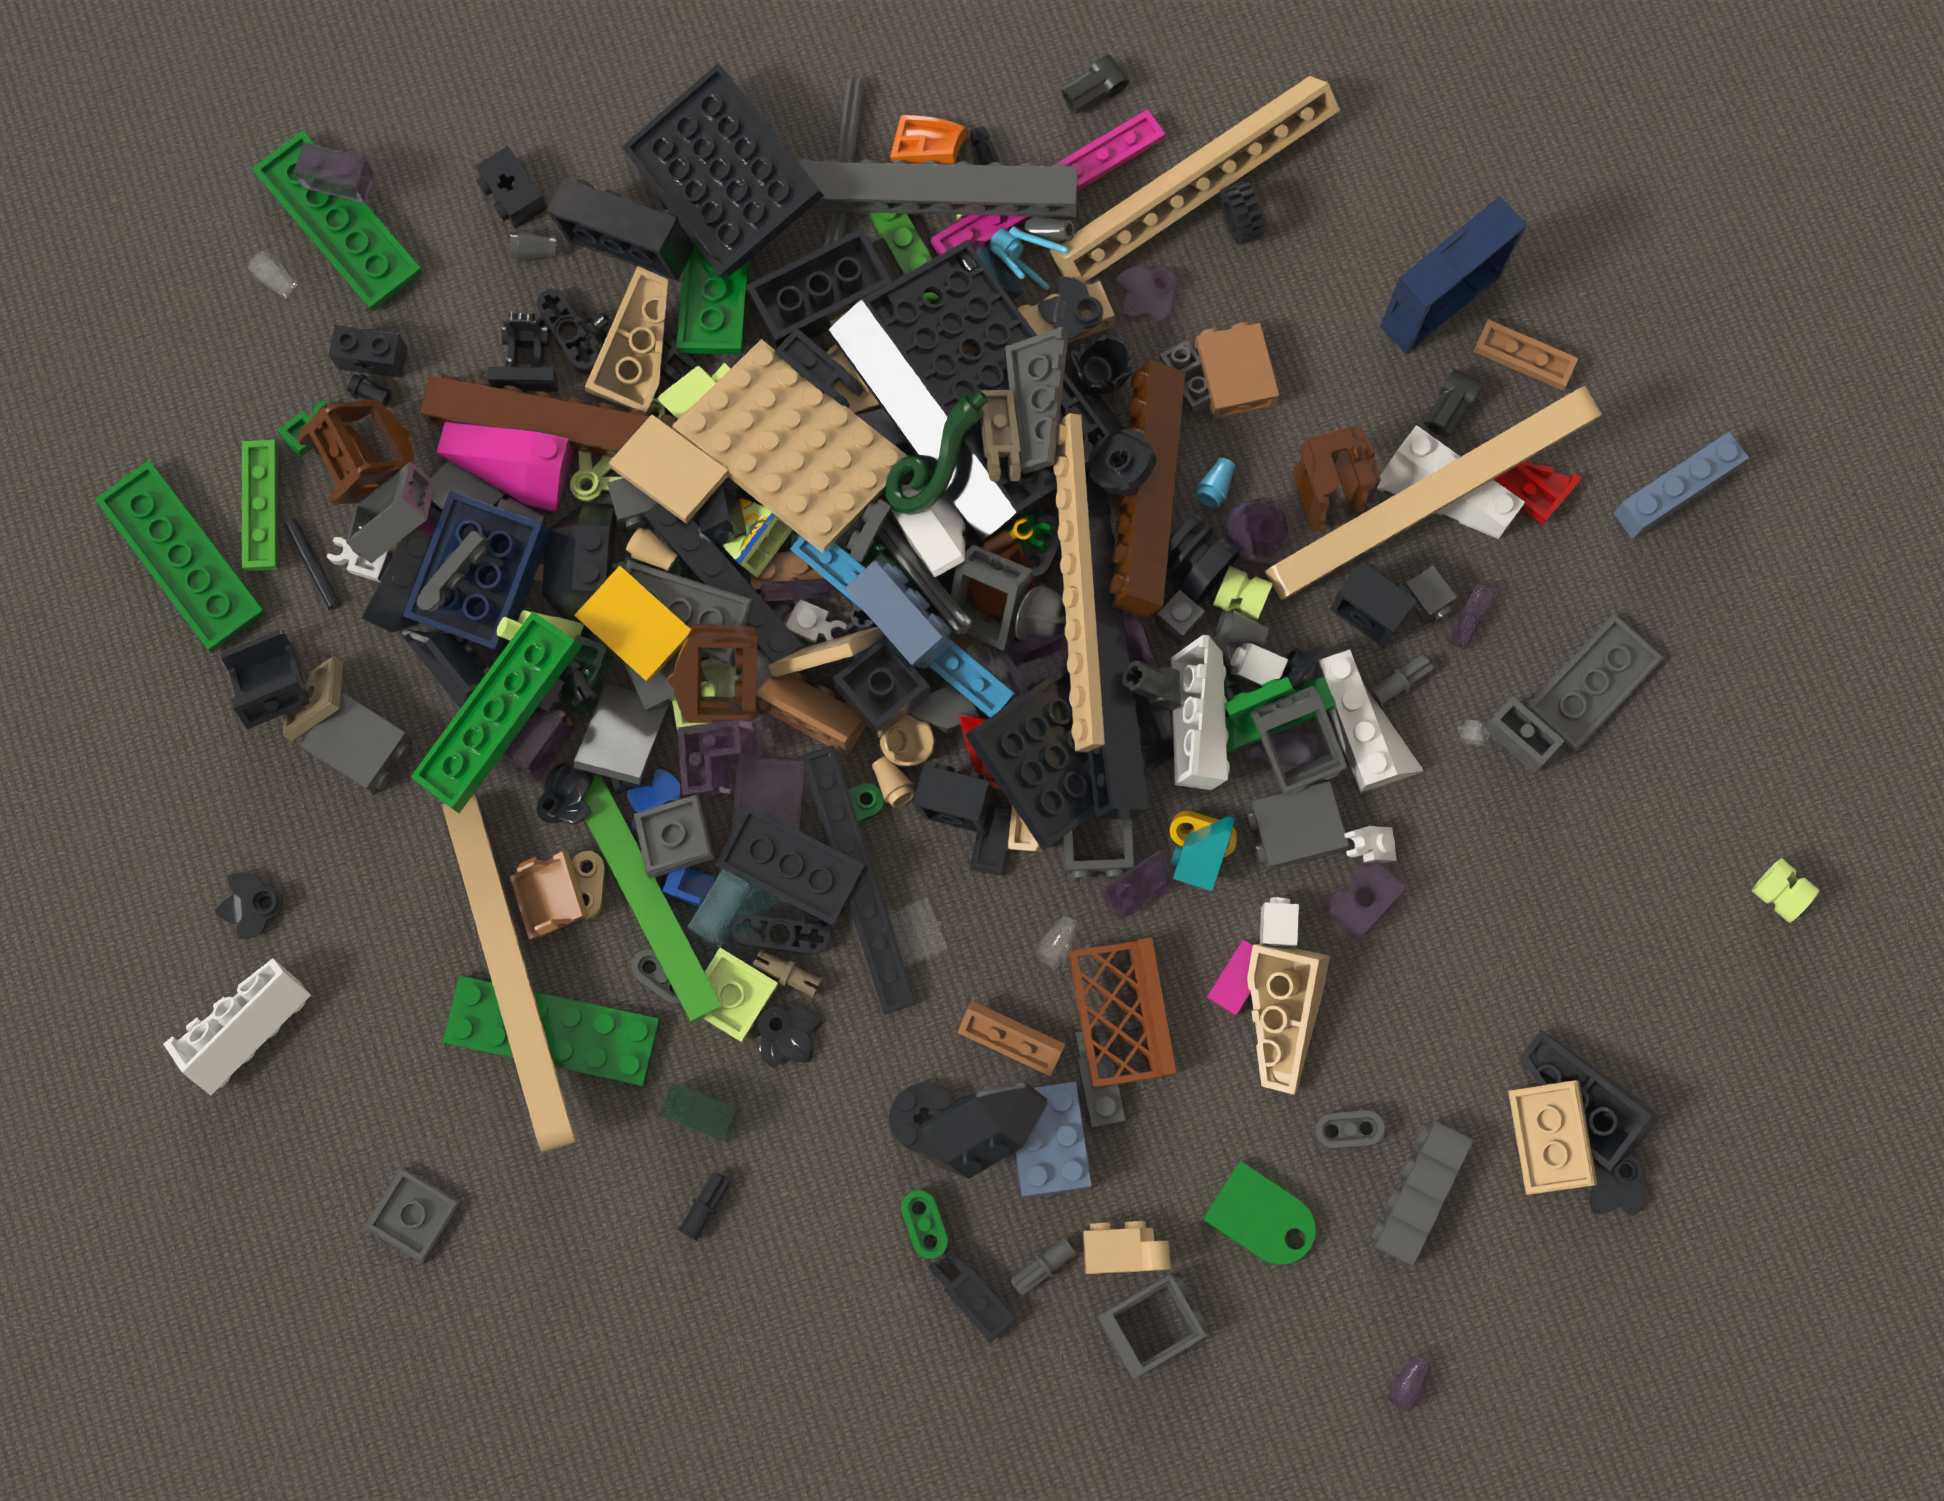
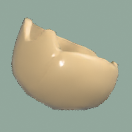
(908, 742)

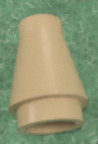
(651, 550)
(893, 783)

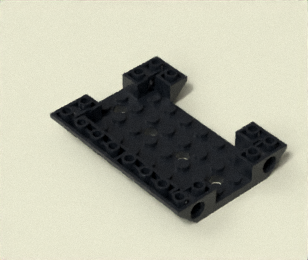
(918, 373)

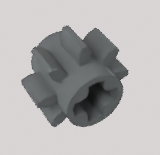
(854, 615)

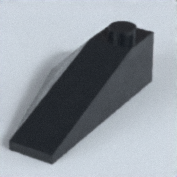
(1612, 1114)

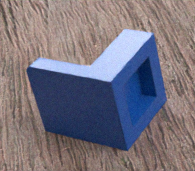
(688, 886)

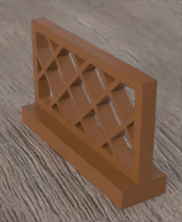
(1151, 1014)

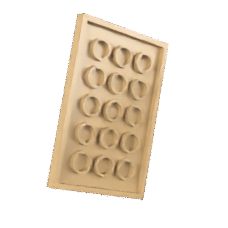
(791, 446)

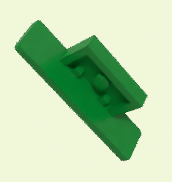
(1240, 723)

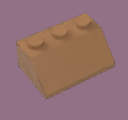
(811, 711)

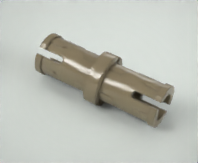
(787, 973)

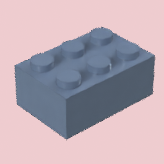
(901, 613)
(1056, 1149)

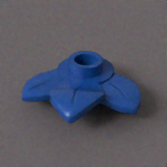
(664, 790)

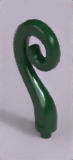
(957, 424)

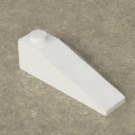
(933, 533)

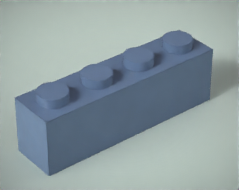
(1681, 485)

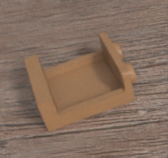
(1237, 370)

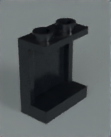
(265, 679)

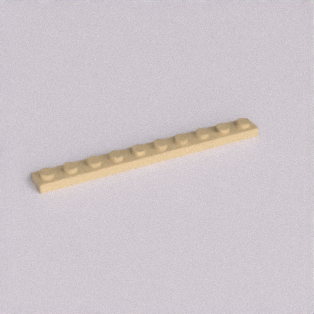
(1078, 586)

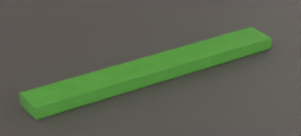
(649, 904)

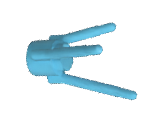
(1008, 248)

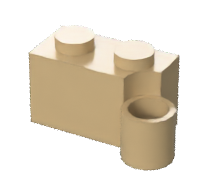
(1124, 1249)

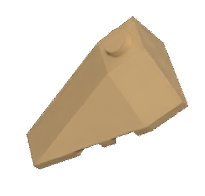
(632, 352)
(1286, 1001)

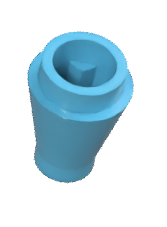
(1214, 487)

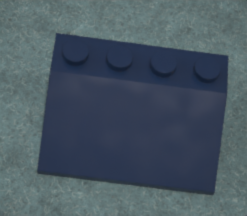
(491, 587)

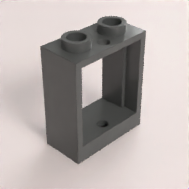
(390, 512)
(1000, 574)
(1285, 711)
(1112, 868)
(1121, 1345)

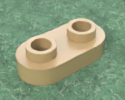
(591, 883)

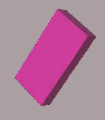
(1232, 985)

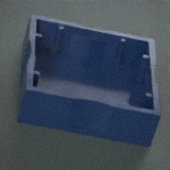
(1452, 275)

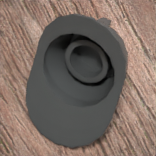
(1040, 613)

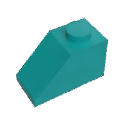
(1202, 854)

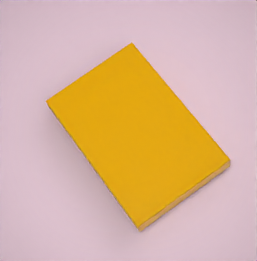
(633, 624)

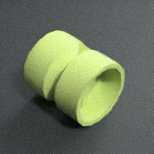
(1242, 593)
(1785, 890)

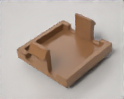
(548, 894)

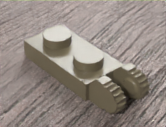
(1000, 434)

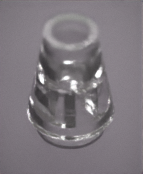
(271, 273)
(1057, 943)

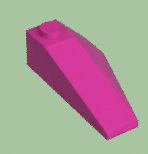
(516, 461)

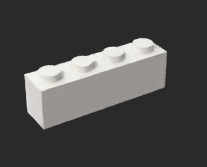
(1484, 509)
(1200, 720)
(1366, 734)
(237, 1026)

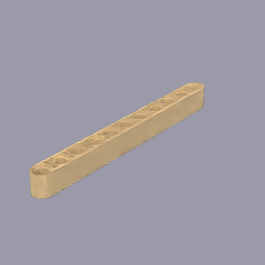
(1433, 493)
(509, 977)

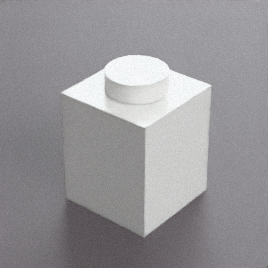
(1257, 664)
(1279, 923)

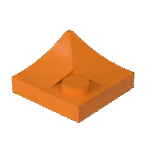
(927, 139)

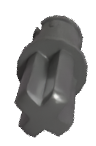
(1401, 680)
(1043, 1266)

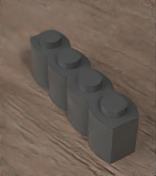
(1422, 1192)

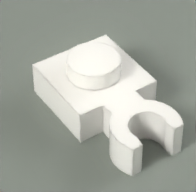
(358, 564)
(811, 622)
(1373, 843)

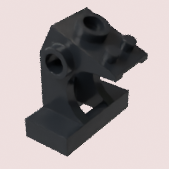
(524, 332)

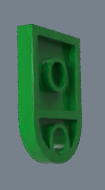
(1259, 1216)

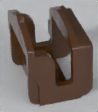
(348, 454)
(1330, 458)
(687, 674)

